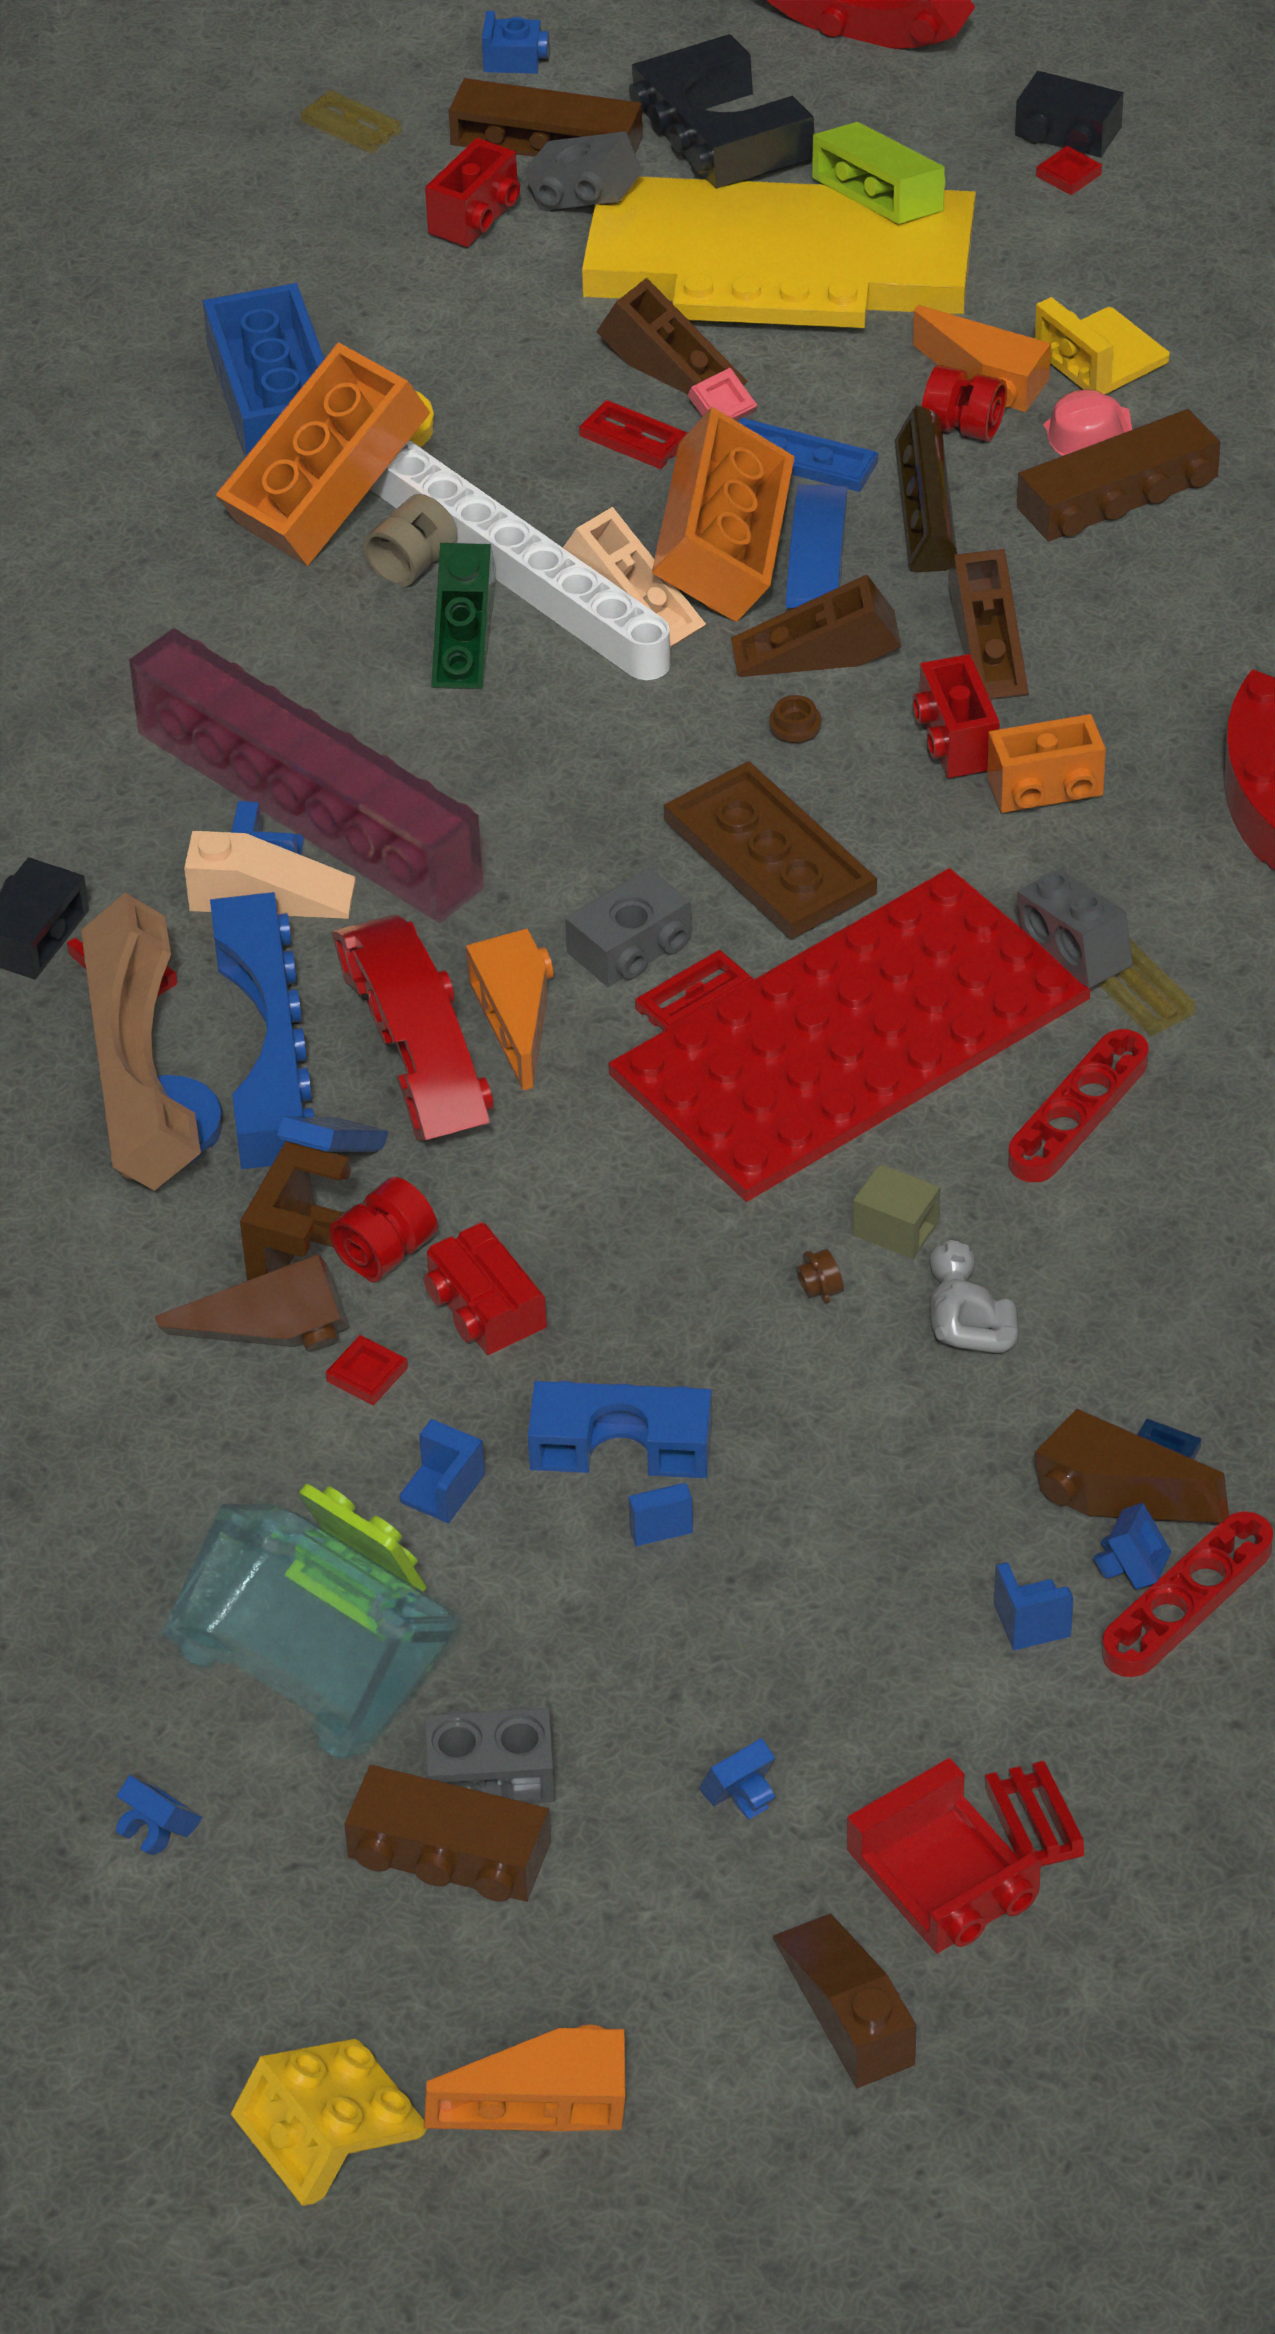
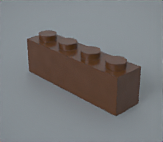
(530, 117)
(1118, 475)

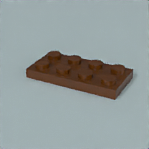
(770, 849)

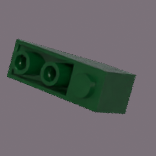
(463, 615)

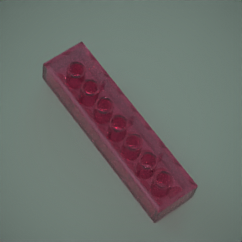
(308, 774)

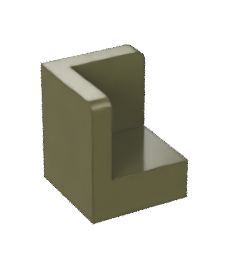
(896, 1211)

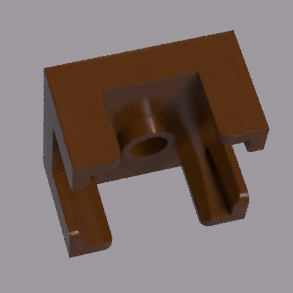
(283, 1212)

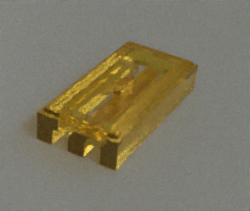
(346, 126)
(1161, 982)

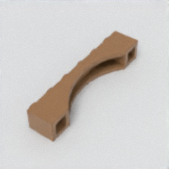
(124, 967)

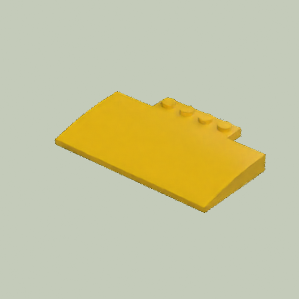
(777, 252)

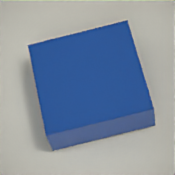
(660, 1514)

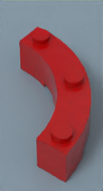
(882, 22)
(1251, 764)
(416, 1013)

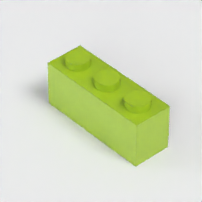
(878, 172)

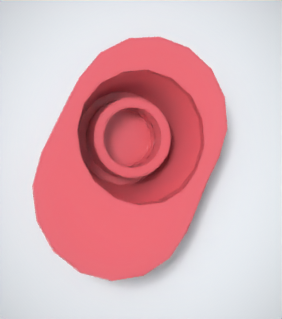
(1084, 420)

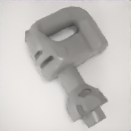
(966, 1310)

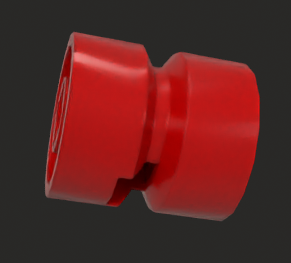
(948, 397)
(383, 1229)

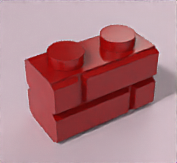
(484, 1289)

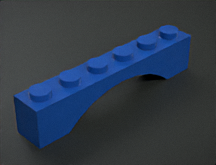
(251, 956)

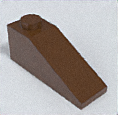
(661, 340)
(988, 621)
(824, 633)
(278, 1309)
(1110, 1469)
(850, 1999)

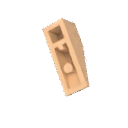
(621, 558)
(245, 865)

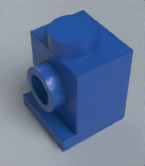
(513, 44)

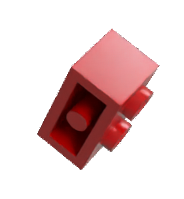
(472, 192)
(955, 714)

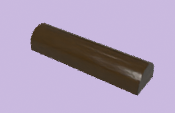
(925, 492)

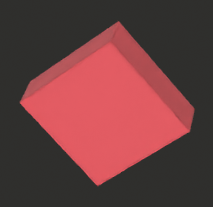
(725, 394)

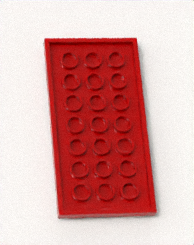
(847, 1033)

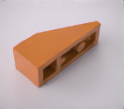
(984, 351)
(511, 988)
(544, 2084)

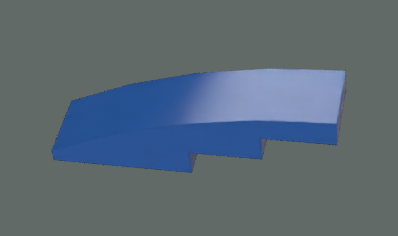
(816, 542)

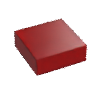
(1069, 170)
(366, 1370)

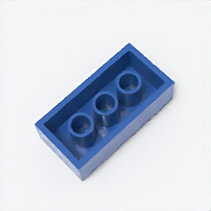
(260, 354)

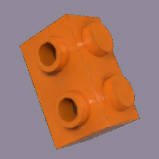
(1046, 763)

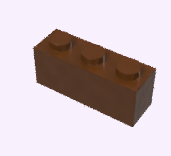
(447, 1834)

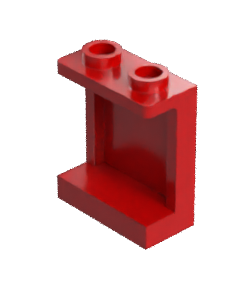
(940, 1859)

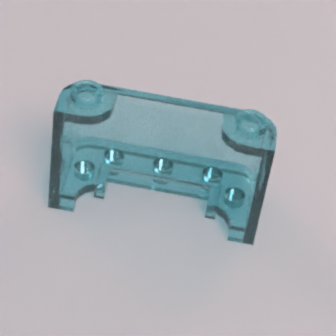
(309, 1621)

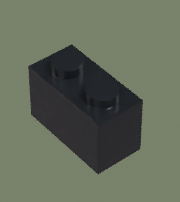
(1069, 113)
(38, 915)

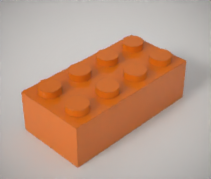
(323, 453)
(723, 515)

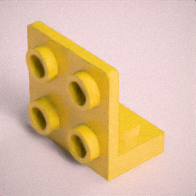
(1099, 349)
(319, 2106)

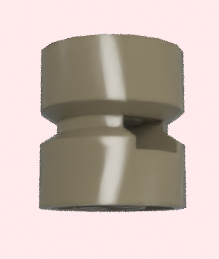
(409, 539)

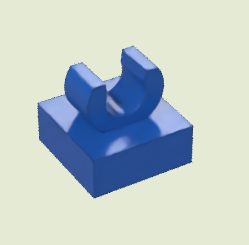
(1134, 1548)
(742, 1779)
(158, 1810)

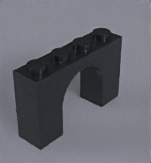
(720, 145)

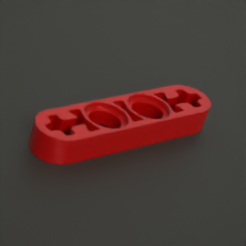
(1072, 1103)
(1179, 1589)

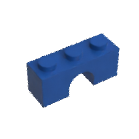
(577, 1417)

